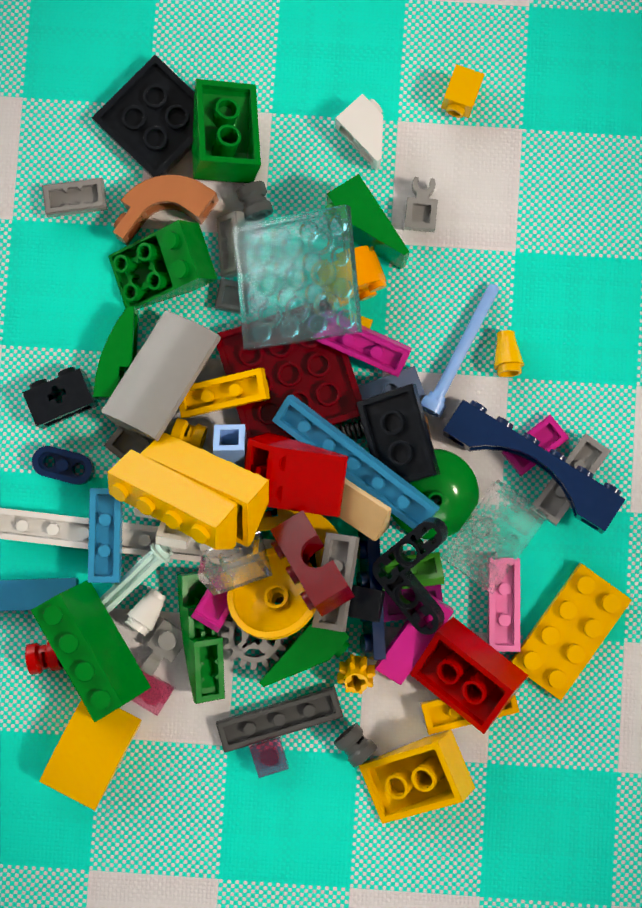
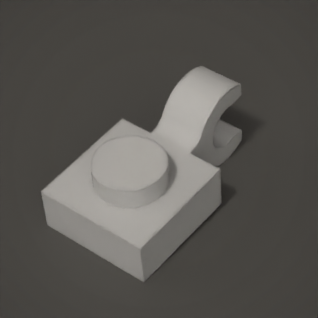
(166, 644)

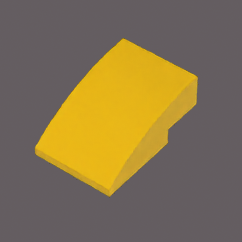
(89, 755)

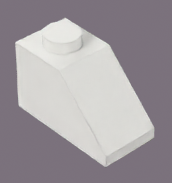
(363, 128)

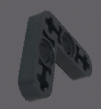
(403, 576)

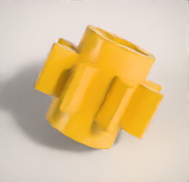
(355, 674)

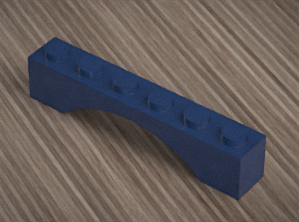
(589, 500)

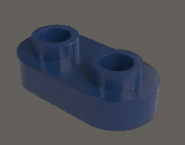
(64, 465)

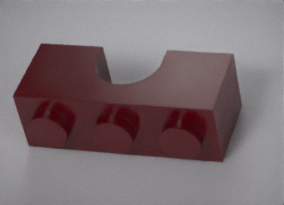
(323, 585)

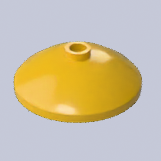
(255, 607)

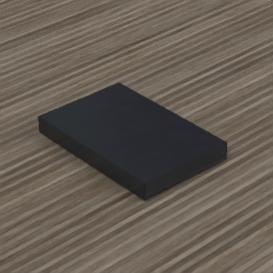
(399, 433)

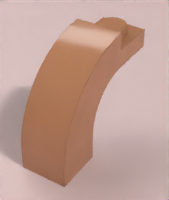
(160, 194)

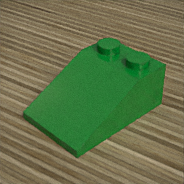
(225, 132)
(369, 221)

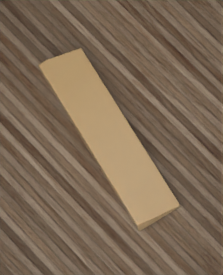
(364, 511)

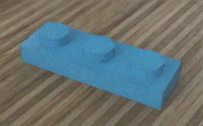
(104, 537)

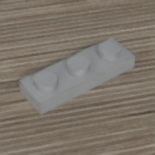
(587, 454)
(343, 552)

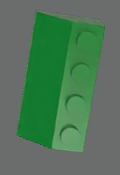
(91, 649)

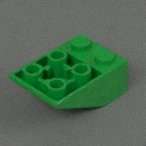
(163, 265)

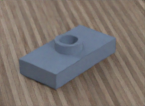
(390, 383)

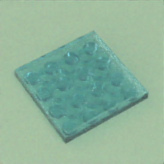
(297, 278)

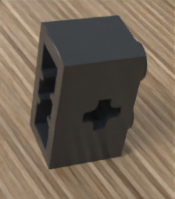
(76, 400)

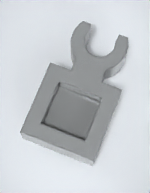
(421, 210)

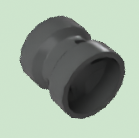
(255, 204)
(355, 745)

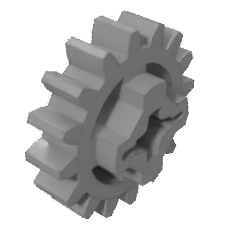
(240, 650)

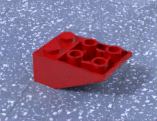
(298, 474)

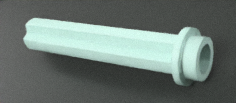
(137, 574)

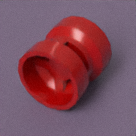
(40, 658)

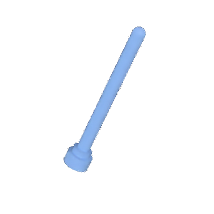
(434, 401)

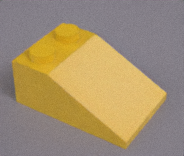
(418, 777)

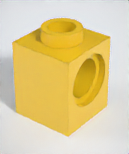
(462, 91)

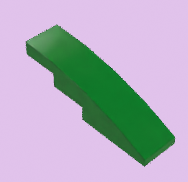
(201, 644)

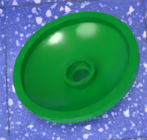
(457, 491)

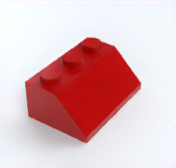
(468, 674)

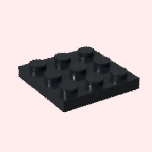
(151, 118)

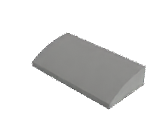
(161, 375)

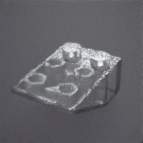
(494, 536)

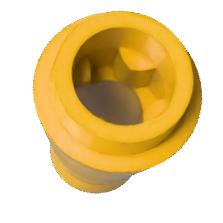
(507, 357)

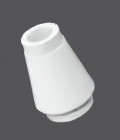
(146, 612)

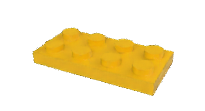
(570, 631)

